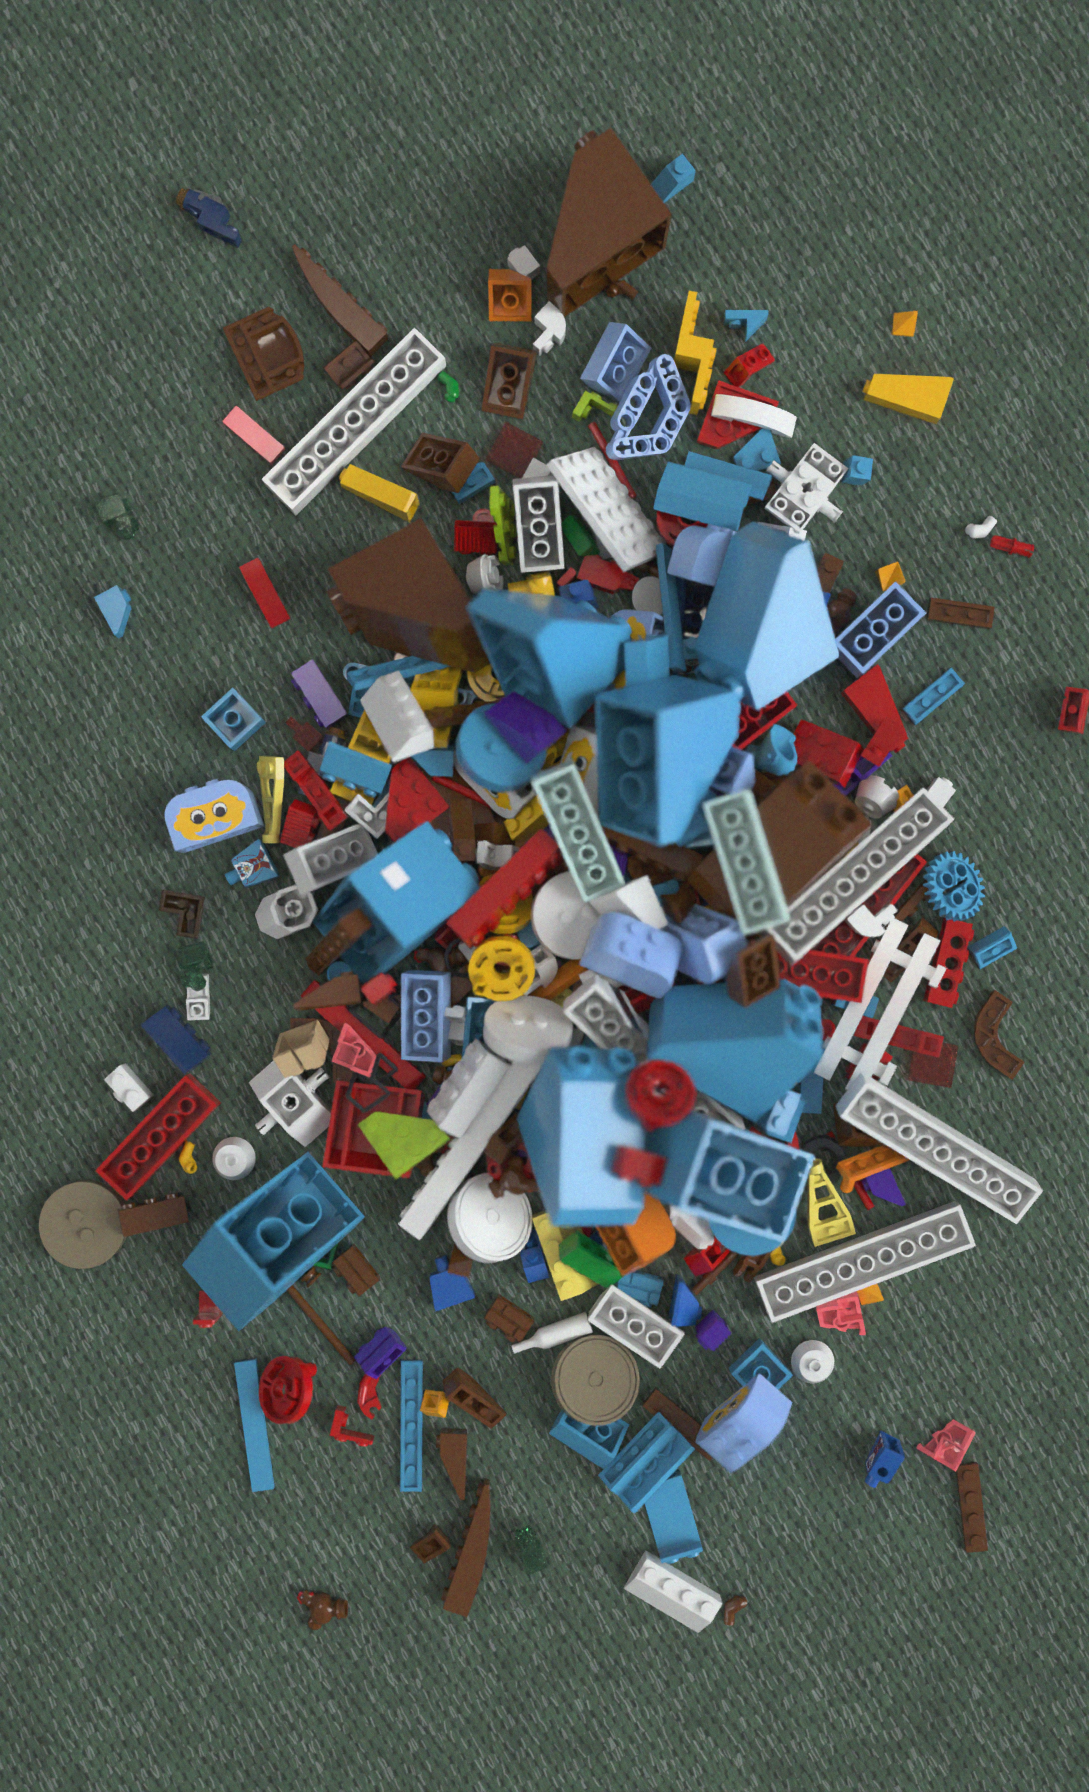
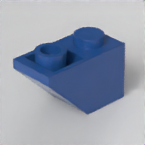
(533, 1259)

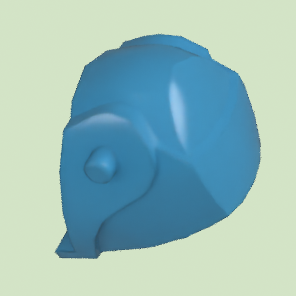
(777, 751)

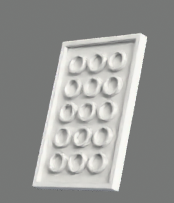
(607, 507)

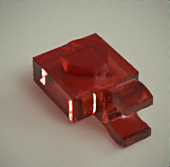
(305, 735)

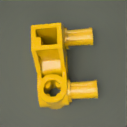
(535, 583)

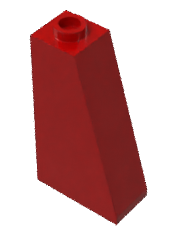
(873, 703)

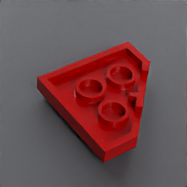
(720, 432)
(410, 800)

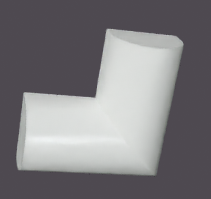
(366, 815)

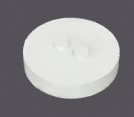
(562, 918)
(526, 1028)
(488, 1226)

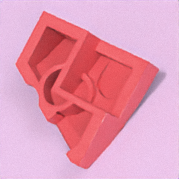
(354, 1052)
(834, 1315)
(949, 1444)

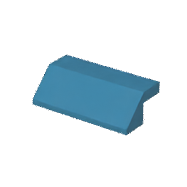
(759, 480)
(702, 496)
(646, 659)
(646, 1462)

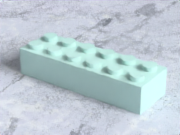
(578, 830)
(746, 862)

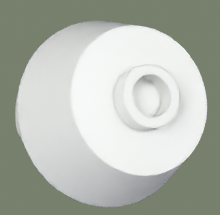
(484, 574)
(875, 797)
(234, 1158)
(812, 1361)

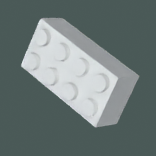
(330, 858)
(467, 1088)

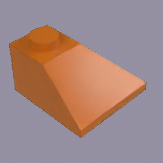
(509, 296)

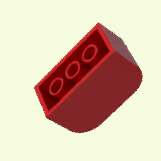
(754, 722)

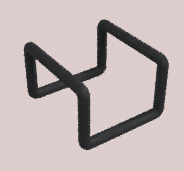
(371, 1028)
(375, 1082)

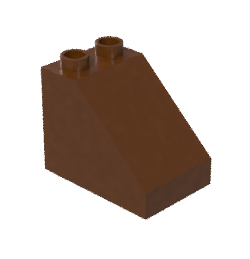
(605, 223)
(408, 600)
(807, 834)

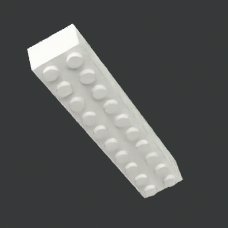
(355, 421)
(859, 875)
(600, 1019)
(938, 1148)
(467, 1150)
(864, 1261)

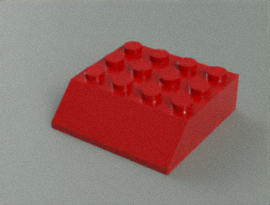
(346, 1143)

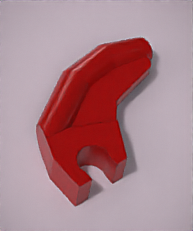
(367, 1395)

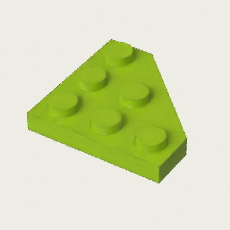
(503, 511)
(402, 1139)

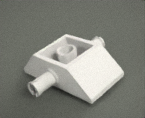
(806, 489)
(301, 1121)

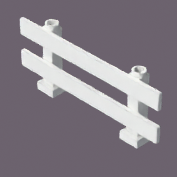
(916, 968)

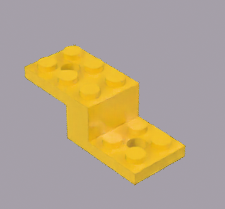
(695, 353)
(437, 689)
(368, 743)

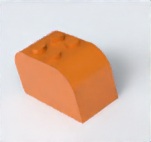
(642, 1242)

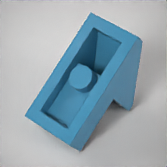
(750, 318)

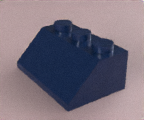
(693, 605)
(177, 1039)

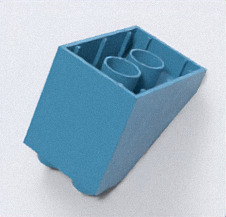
(764, 618)
(550, 648)
(660, 753)
(404, 915)
(738, 1052)
(573, 1134)
(728, 1174)
(271, 1240)

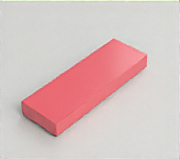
(253, 435)

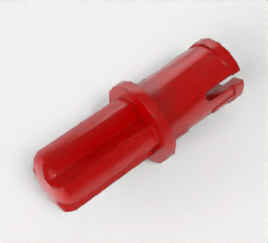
(1011, 546)

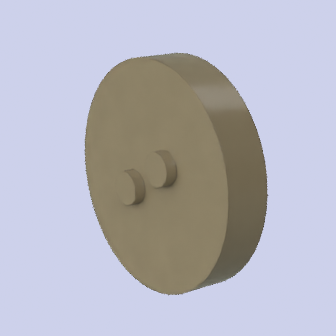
(82, 1224)
(595, 1380)

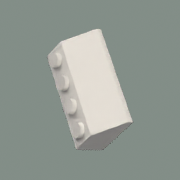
(397, 717)
(635, 1325)
(673, 1592)

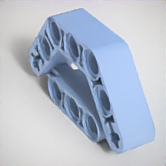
(652, 378)

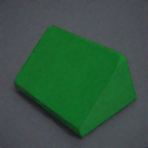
(579, 537)

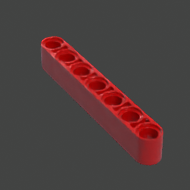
(407, 1073)

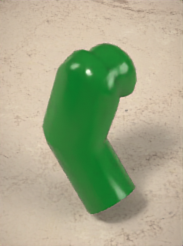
(451, 384)

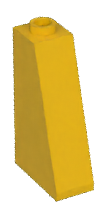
(910, 394)
(380, 492)

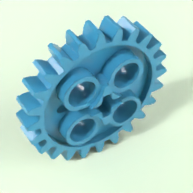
(962, 899)

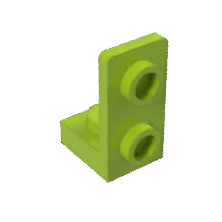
(583, 407)

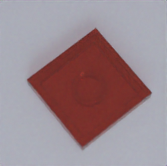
(514, 450)
(932, 1069)

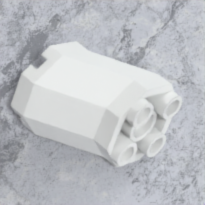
(286, 912)
(690, 1226)

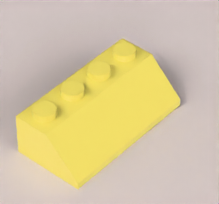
(567, 1280)

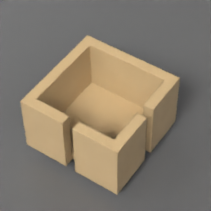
(301, 1049)

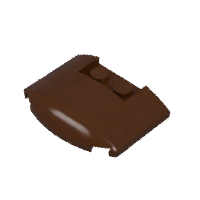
(266, 352)

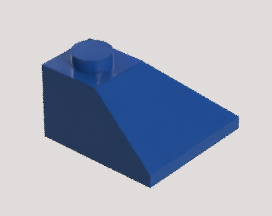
(684, 1305)

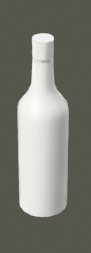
(557, 1333)

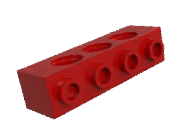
(955, 975)

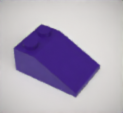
(525, 725)

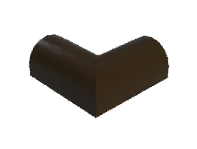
(190, 910)

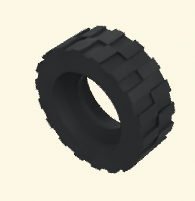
(830, 1144)

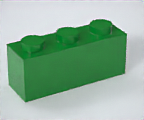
(589, 1259)

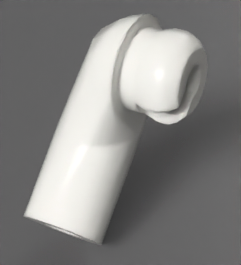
(981, 530)

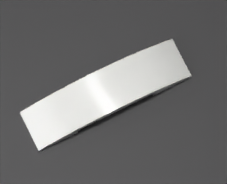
(754, 413)

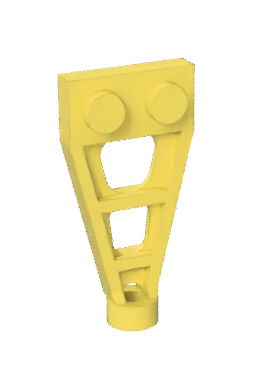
(271, 768)
(831, 1228)

